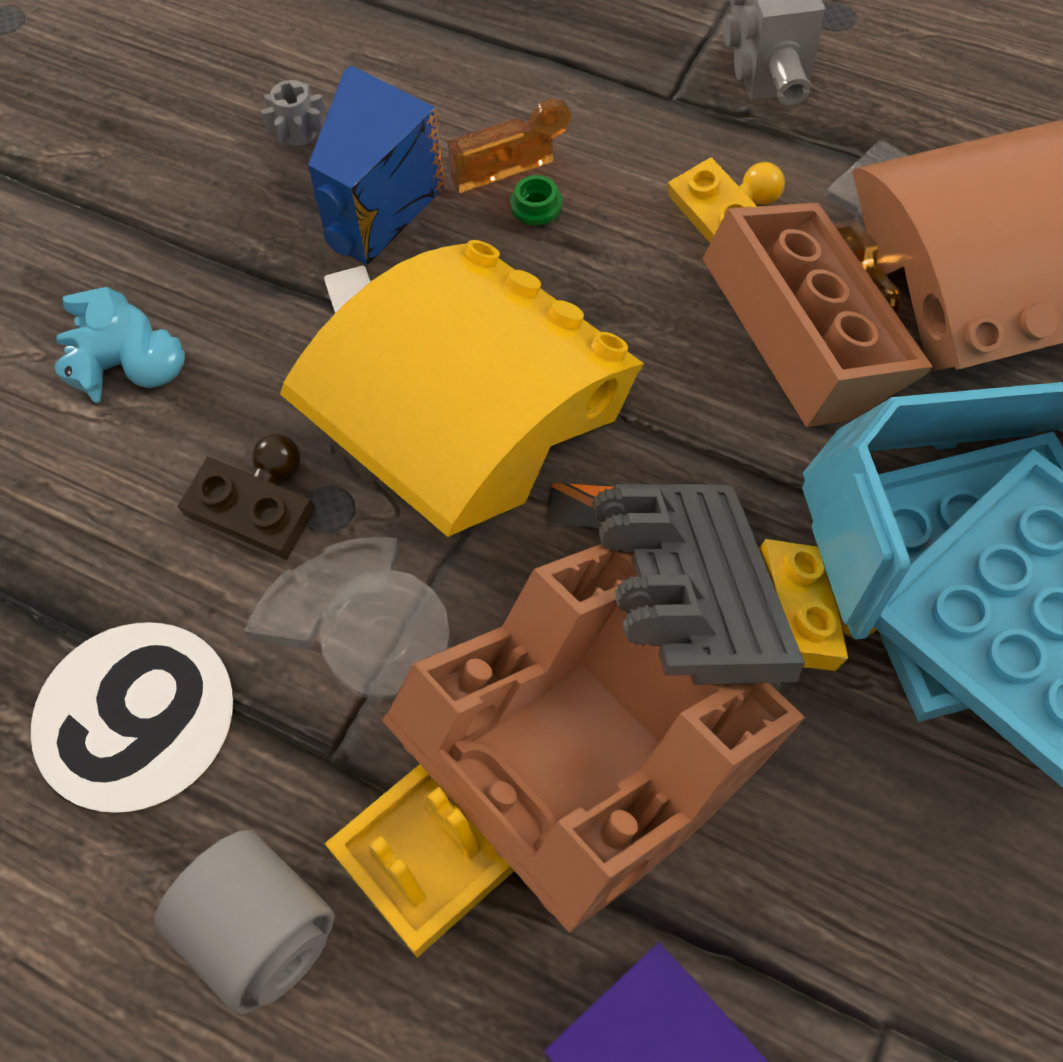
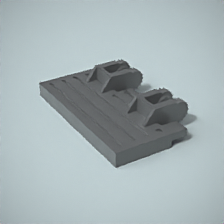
(697, 583)

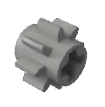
(293, 112)

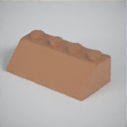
(812, 311)

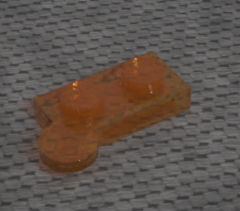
(507, 147)

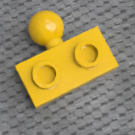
(708, 192)
(808, 602)

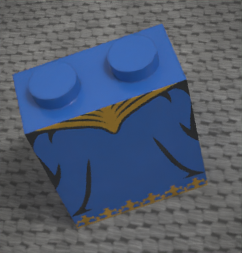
(374, 164)

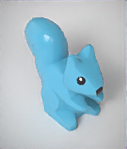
(114, 335)

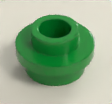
(536, 200)

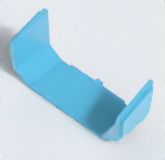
(847, 499)

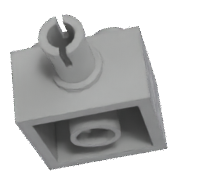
(774, 46)

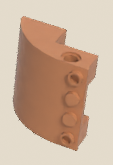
(976, 242)
(577, 740)

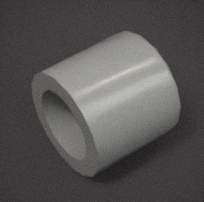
(244, 922)

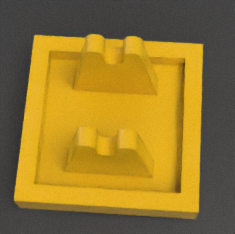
(418, 859)

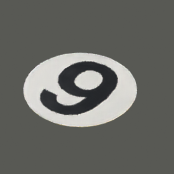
(131, 717)

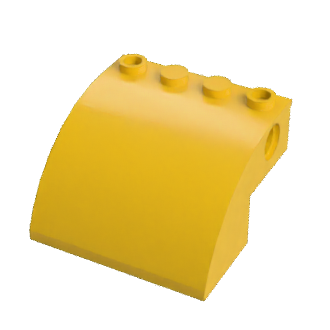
(459, 381)

